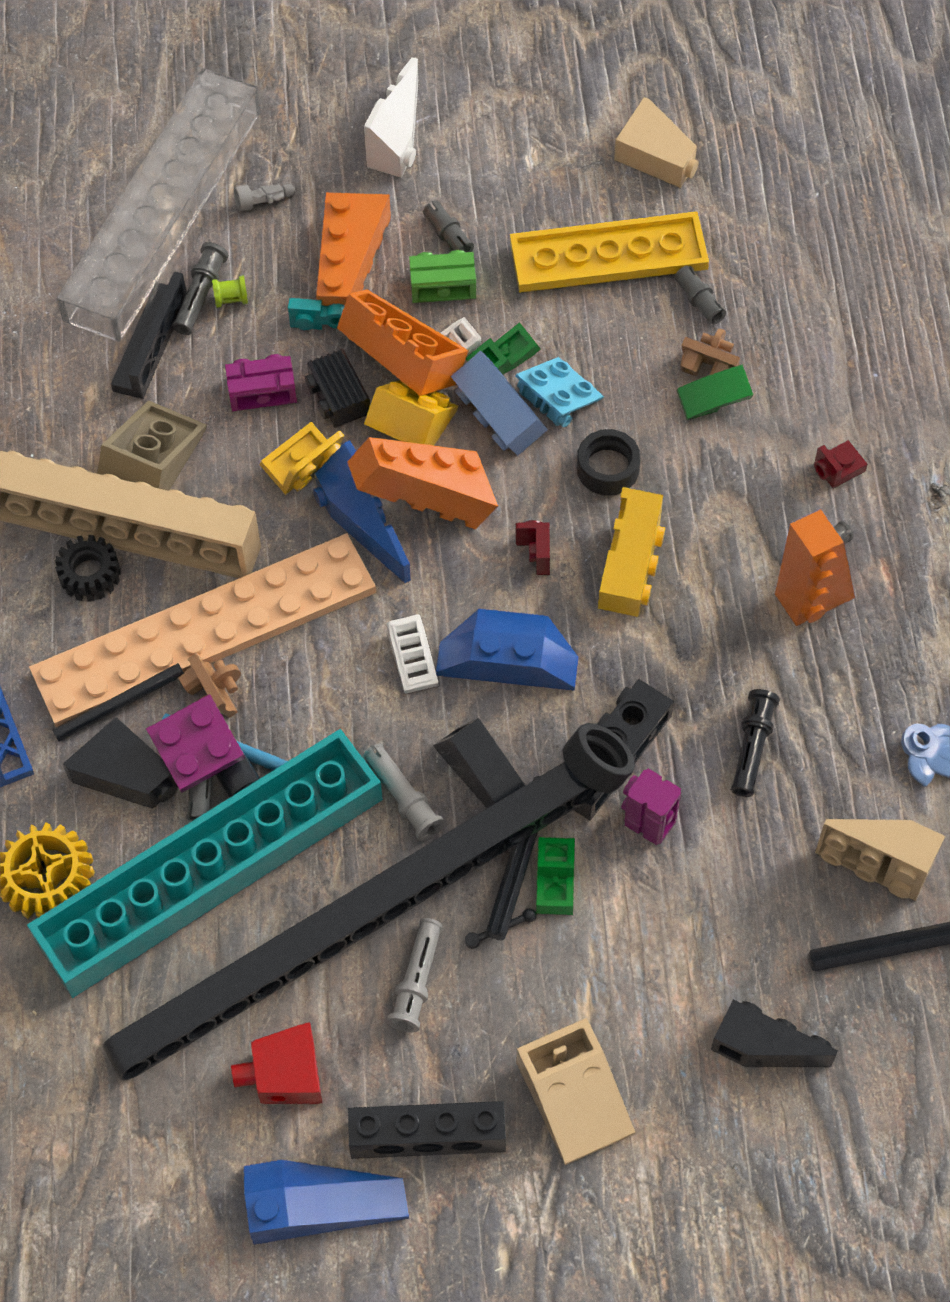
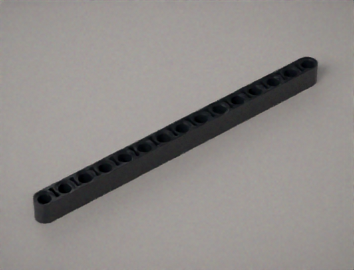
(344, 922)

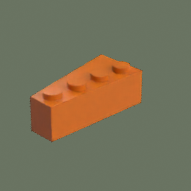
(401, 342)
(813, 570)

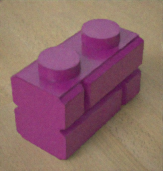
(260, 382)
(651, 805)

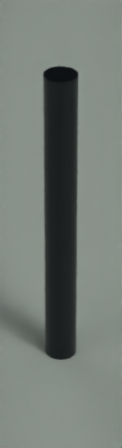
(118, 702)

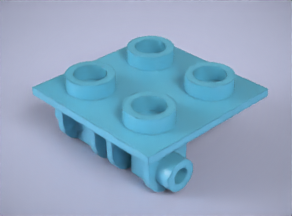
(556, 390)

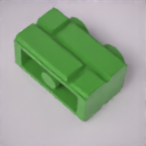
(442, 276)

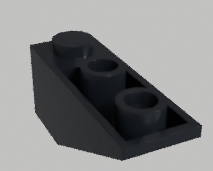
(761, 1041)

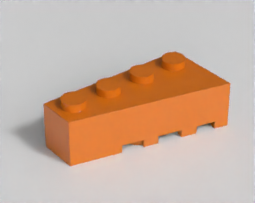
(349, 241)
(425, 477)

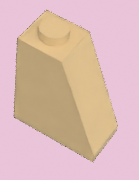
(656, 146)

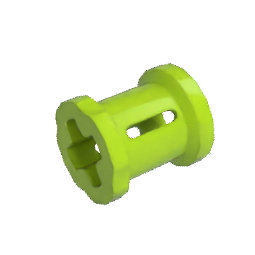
(230, 291)

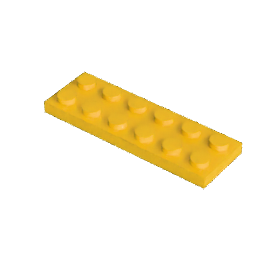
(608, 251)

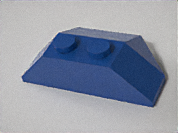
(509, 651)

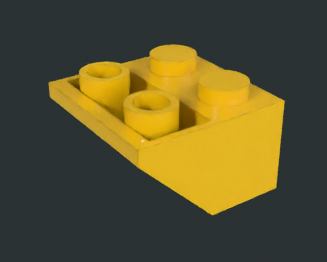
(408, 416)

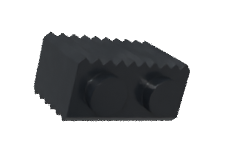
(338, 388)

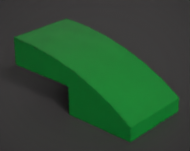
(509, 350)
(714, 391)
(555, 876)

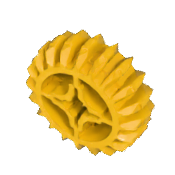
(17, 875)

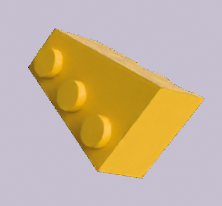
(632, 552)

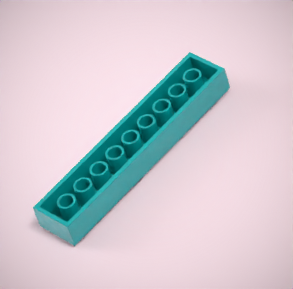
(205, 862)

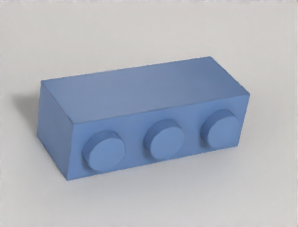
(497, 404)

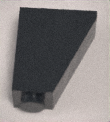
(479, 762)
(121, 767)

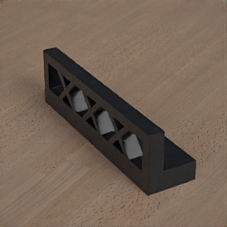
(150, 338)

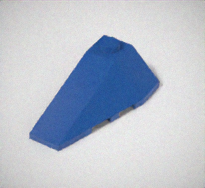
(359, 512)
(309, 1199)

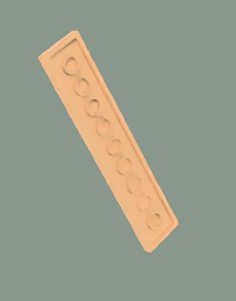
(207, 624)

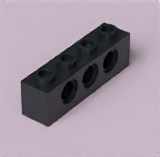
(653, 713)
(427, 1129)

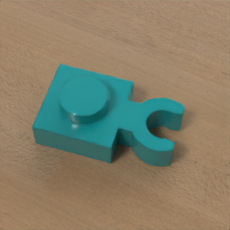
(310, 314)

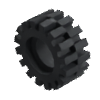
(85, 551)

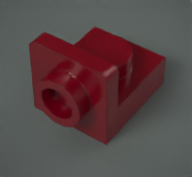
(839, 463)
(537, 537)

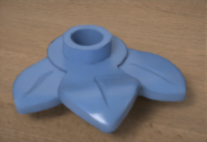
(927, 758)

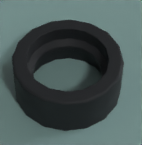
(608, 440)
(583, 754)

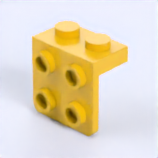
(300, 457)

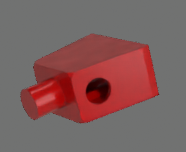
(282, 1068)

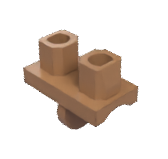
(696, 353)
(214, 682)

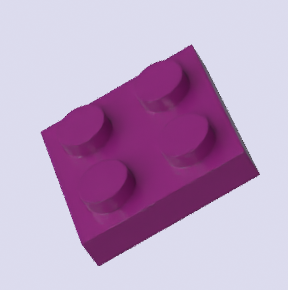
(195, 743)

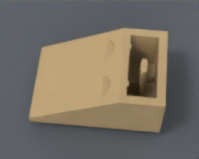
(882, 851)
(575, 1091)

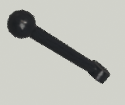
(473, 940)

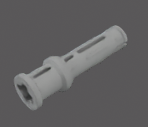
(411, 803)
(415, 992)

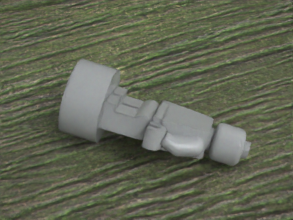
(246, 198)

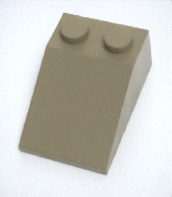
(151, 446)

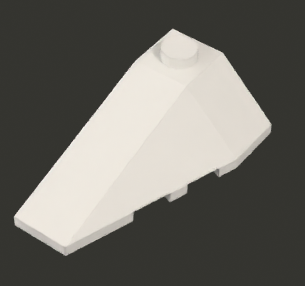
(392, 125)

